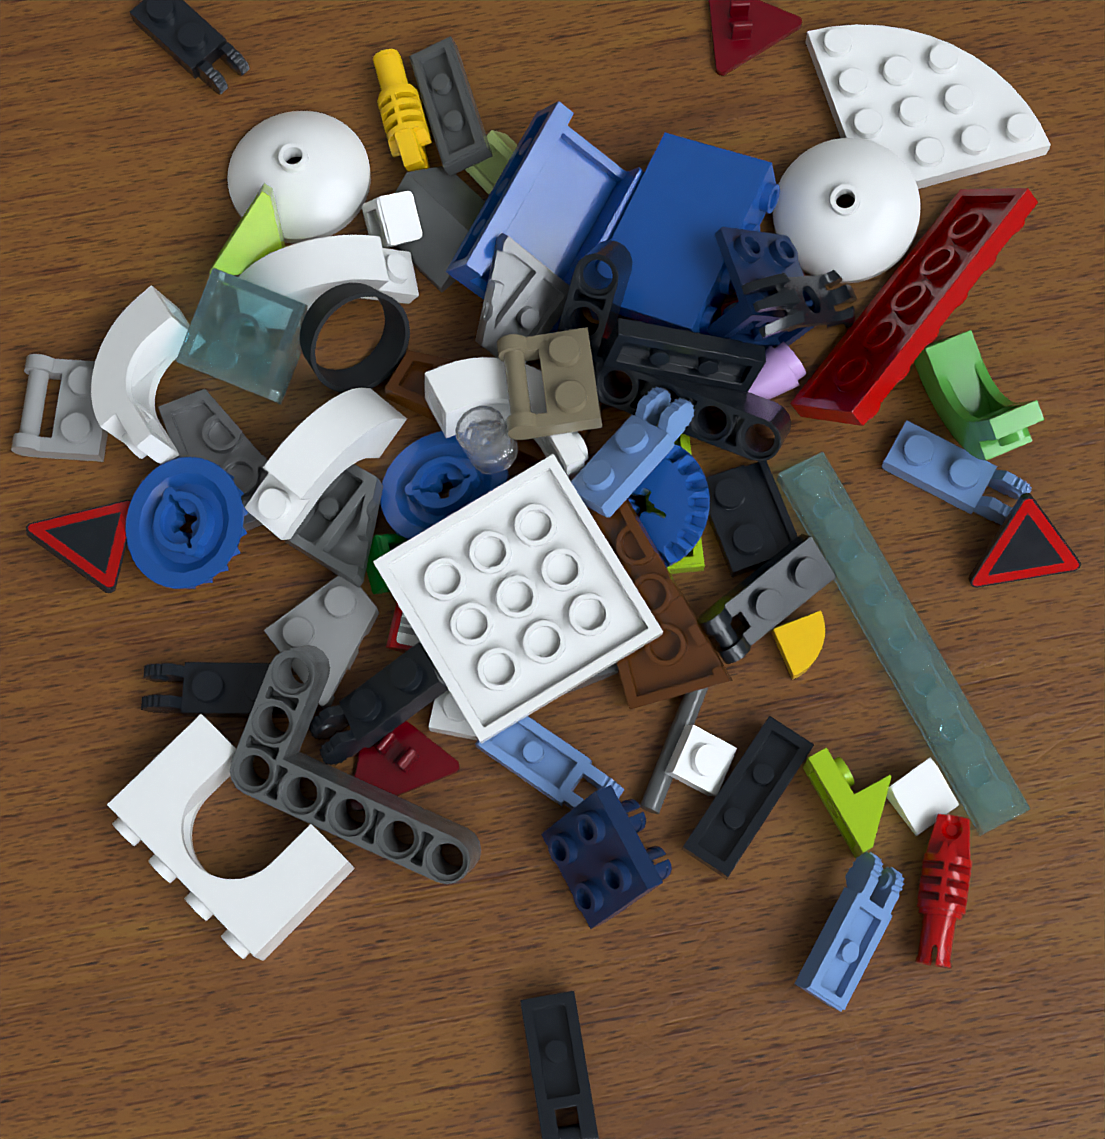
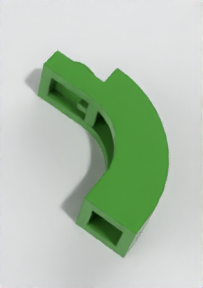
(970, 401)

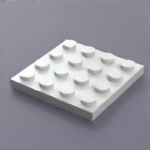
(518, 598)

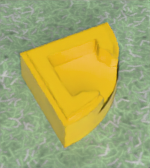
(800, 642)

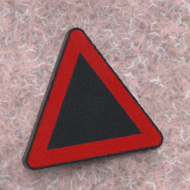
(87, 541)
(1024, 548)

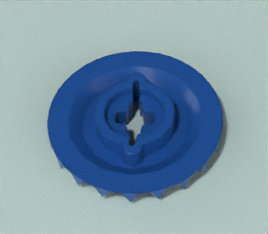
(418, 475)
(683, 495)
(158, 512)

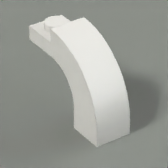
(319, 264)
(129, 371)
(482, 382)
(323, 446)

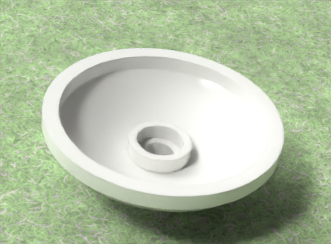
(314, 194)
(856, 239)

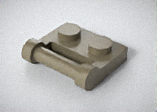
(567, 383)

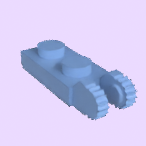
(632, 451)
(951, 473)
(545, 761)
(851, 932)

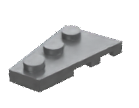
(207, 432)

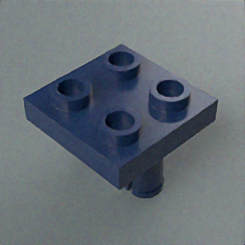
(604, 856)

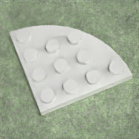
(923, 101)

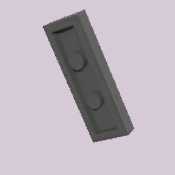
(450, 106)

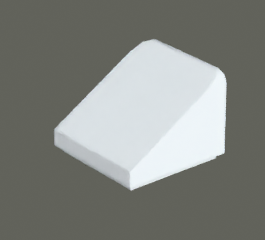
(393, 219)
(922, 796)

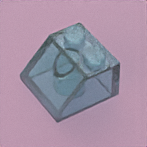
(244, 336)

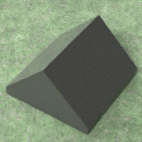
(445, 214)

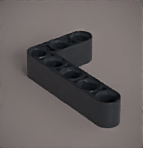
(741, 408)

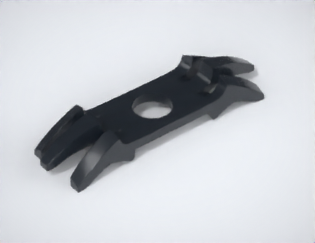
(791, 301)

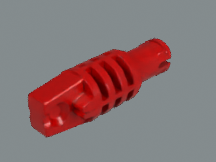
(943, 887)

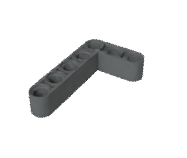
(333, 785)

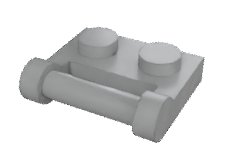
(75, 427)

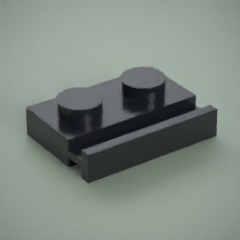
(748, 516)

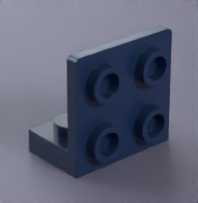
(748, 258)

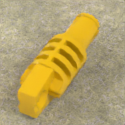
(401, 111)

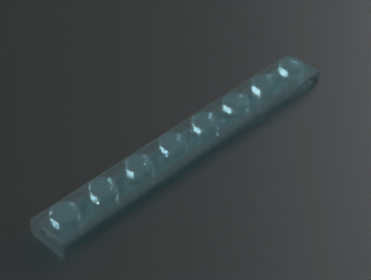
(903, 645)

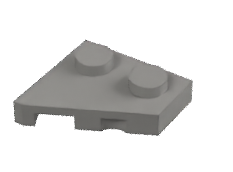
(334, 622)

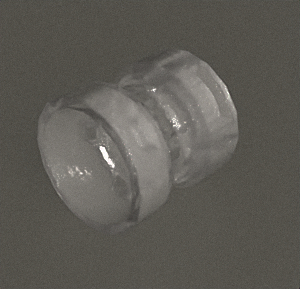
(486, 440)

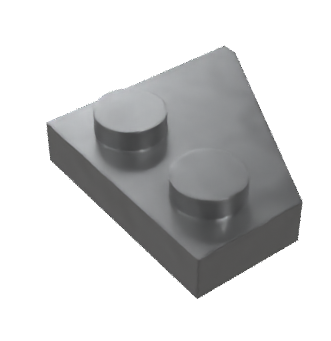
(519, 296)

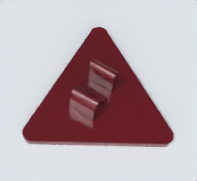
(746, 29)
(403, 762)

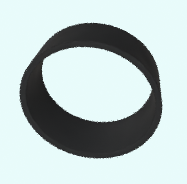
(383, 358)

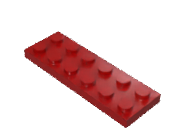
(913, 305)

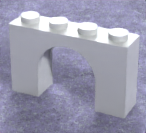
(161, 812)

